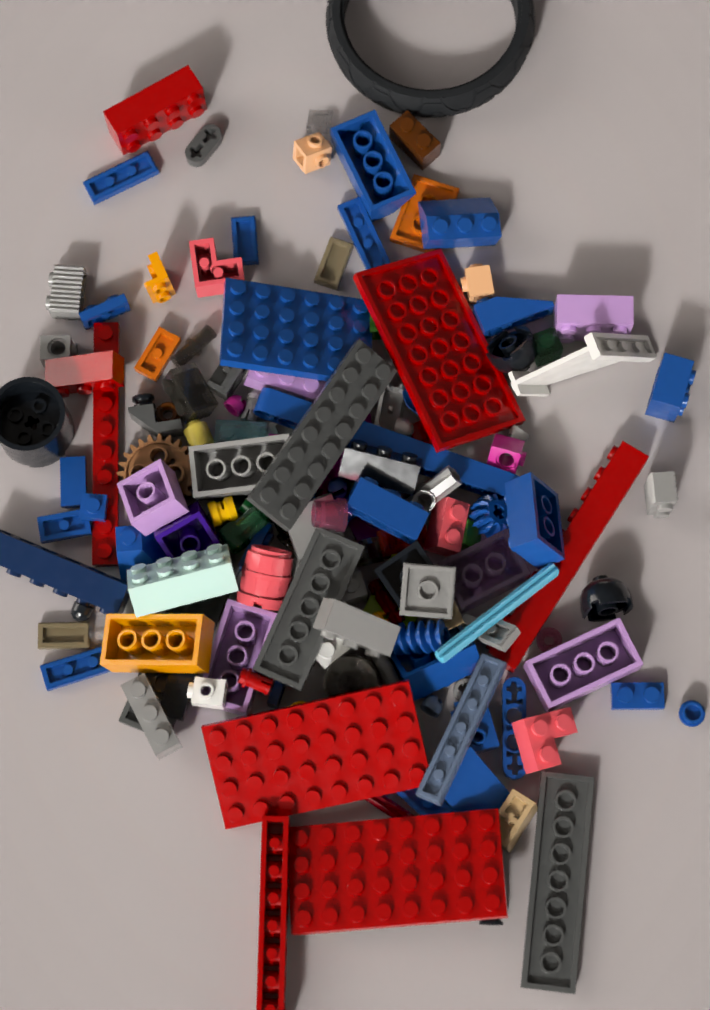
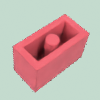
(447, 527)

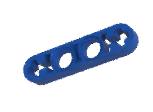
(507, 728)

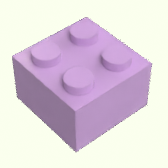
(152, 497)

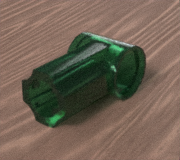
(239, 532)

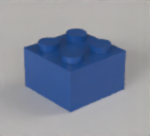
(671, 388)

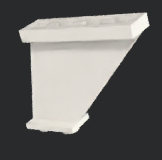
(600, 351)

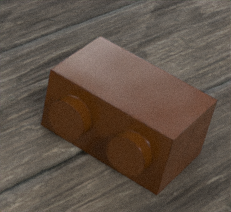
(414, 140)

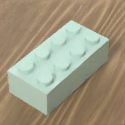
(181, 580)

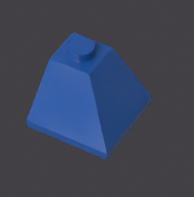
(135, 548)

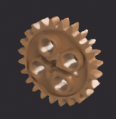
(145, 453)

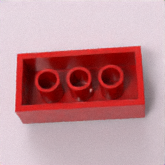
(155, 110)

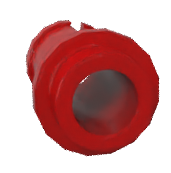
(254, 681)

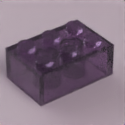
(486, 571)

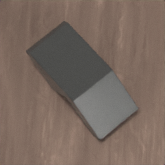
(146, 418)

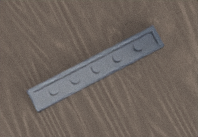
(461, 729)

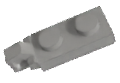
(498, 636)

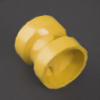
(222, 511)

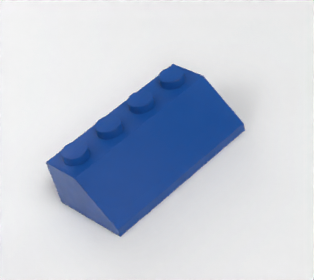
(372, 165)

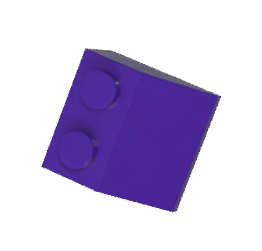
(187, 533)

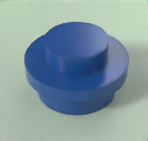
(691, 713)

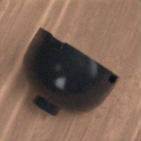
(512, 350)
(604, 598)

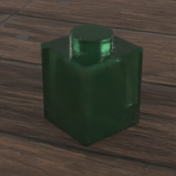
(548, 346)

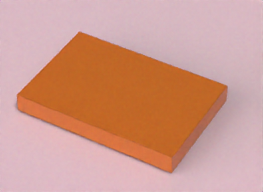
(407, 226)

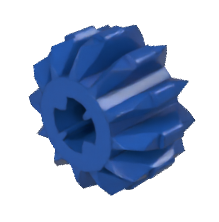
(489, 514)

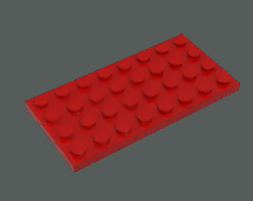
(438, 349)
(316, 754)
(396, 872)

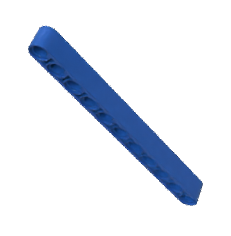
(475, 475)

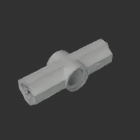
(437, 487)

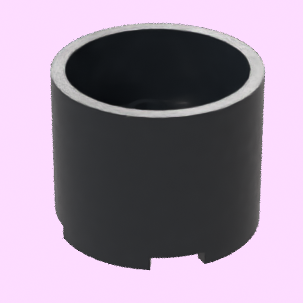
(30, 402)

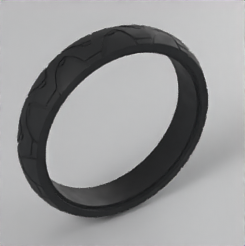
(422, 101)

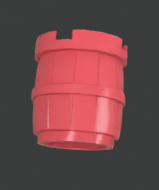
(265, 577)

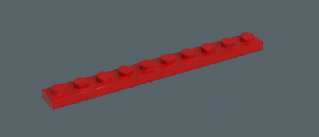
(106, 453)

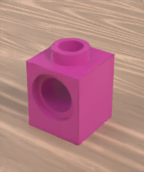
(504, 444)

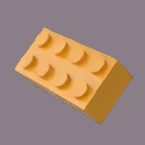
(157, 643)

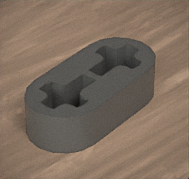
(199, 142)

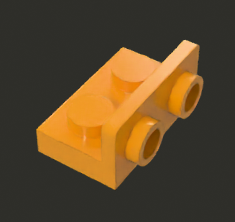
(159, 287)

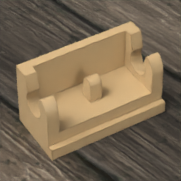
(514, 818)

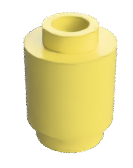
(198, 433)

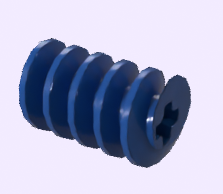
(421, 638)

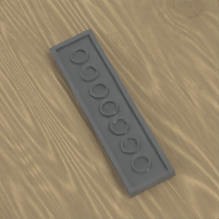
(322, 435)
(557, 882)

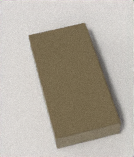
(333, 263)
(63, 635)

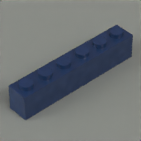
(62, 574)

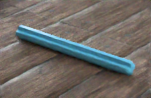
(496, 613)

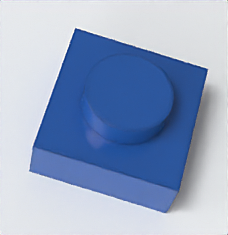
(93, 507)

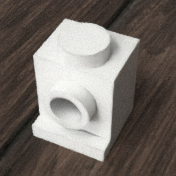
(215, 699)

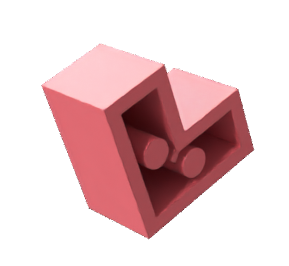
(208, 271)
(537, 738)

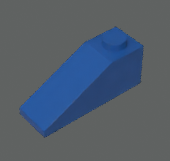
(505, 313)

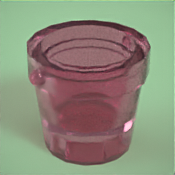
(330, 514)

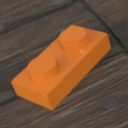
(157, 354)

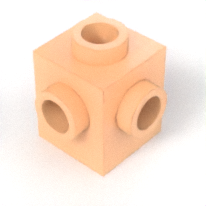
(312, 152)

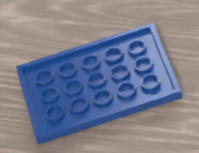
(289, 329)

